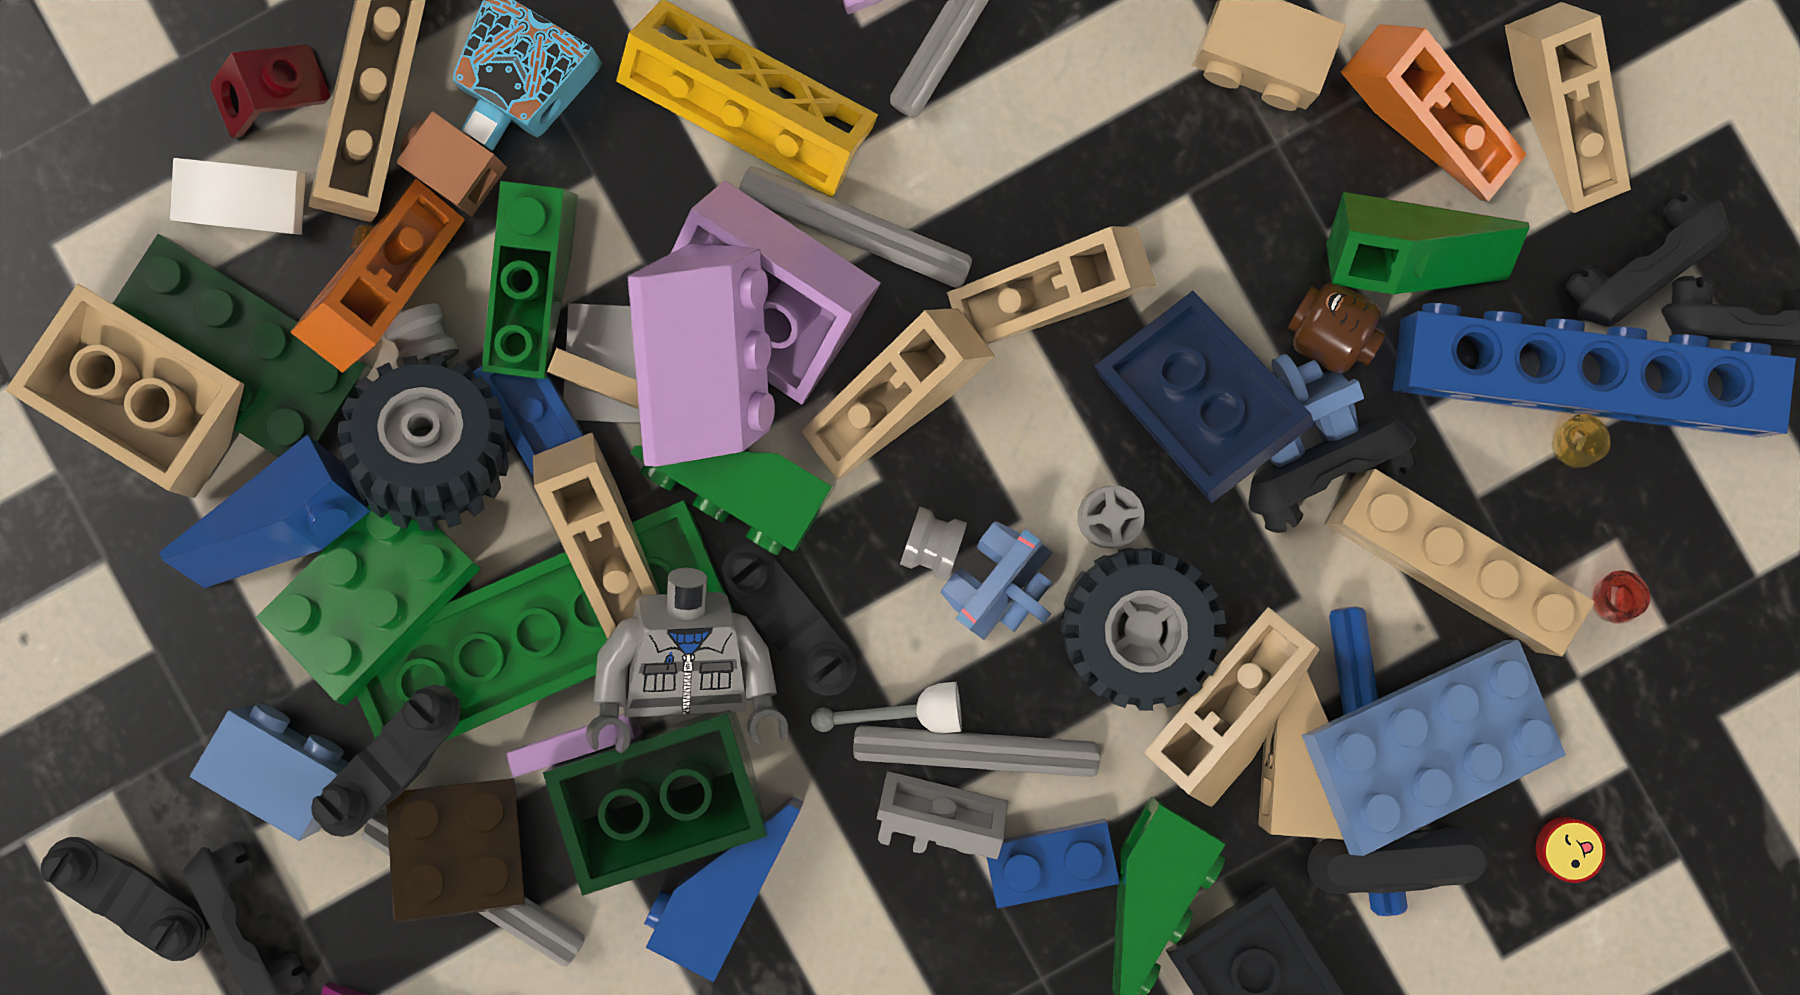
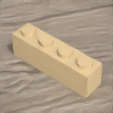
(366, 107)
(1459, 563)

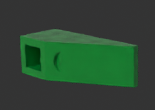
(1417, 246)
(528, 277)
(755, 487)
(1158, 878)

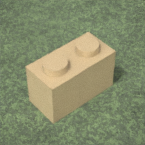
(1269, 50)

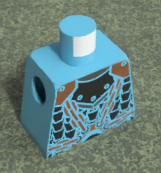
(519, 71)

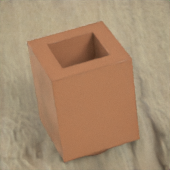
(450, 162)

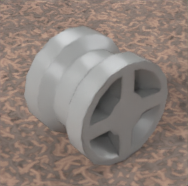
(421, 334)
(1121, 515)
(933, 543)

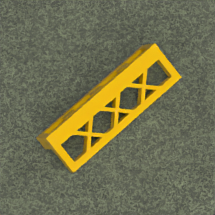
(739, 101)

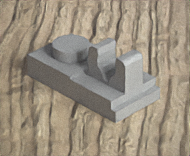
(941, 814)

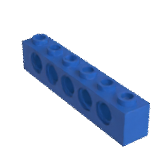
(1751, 404)

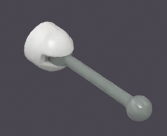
(936, 709)

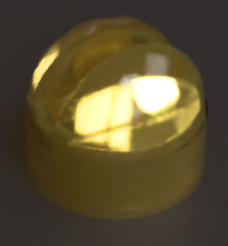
(1591, 447)

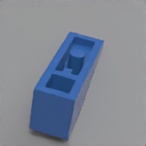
(273, 518)
(712, 901)

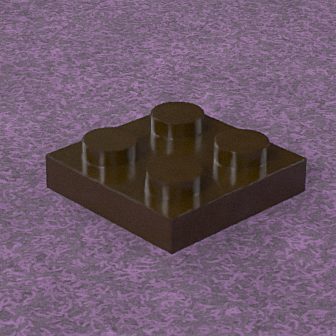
(455, 850)

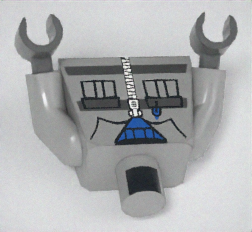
(682, 658)

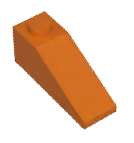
(1434, 107)
(378, 277)

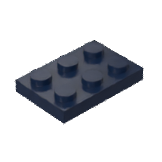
(1204, 396)

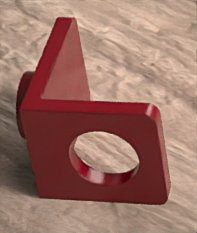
(267, 82)

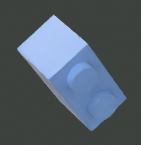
(269, 767)

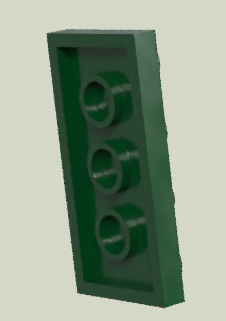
(285, 382)

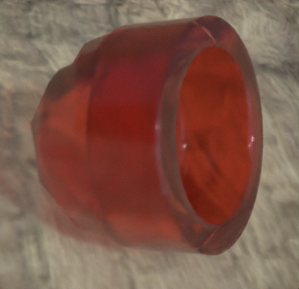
(1630, 599)

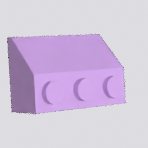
(811, 290)
(701, 353)

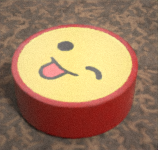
(1570, 849)

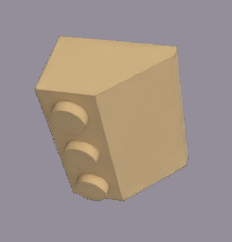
(131, 392)

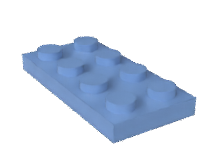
(1433, 746)

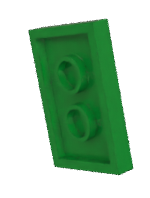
(366, 600)

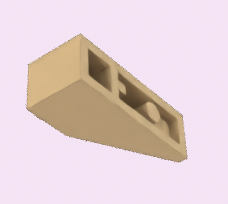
(1571, 101)
(1056, 284)
(898, 389)
(594, 528)
(1234, 710)
(1290, 788)

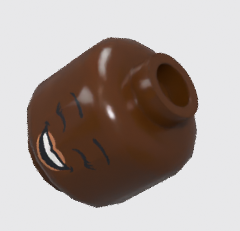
(1337, 327)

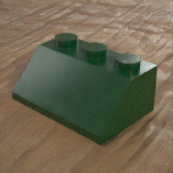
(657, 802)

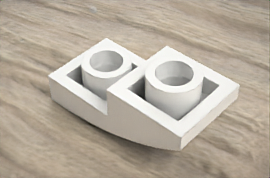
(237, 196)

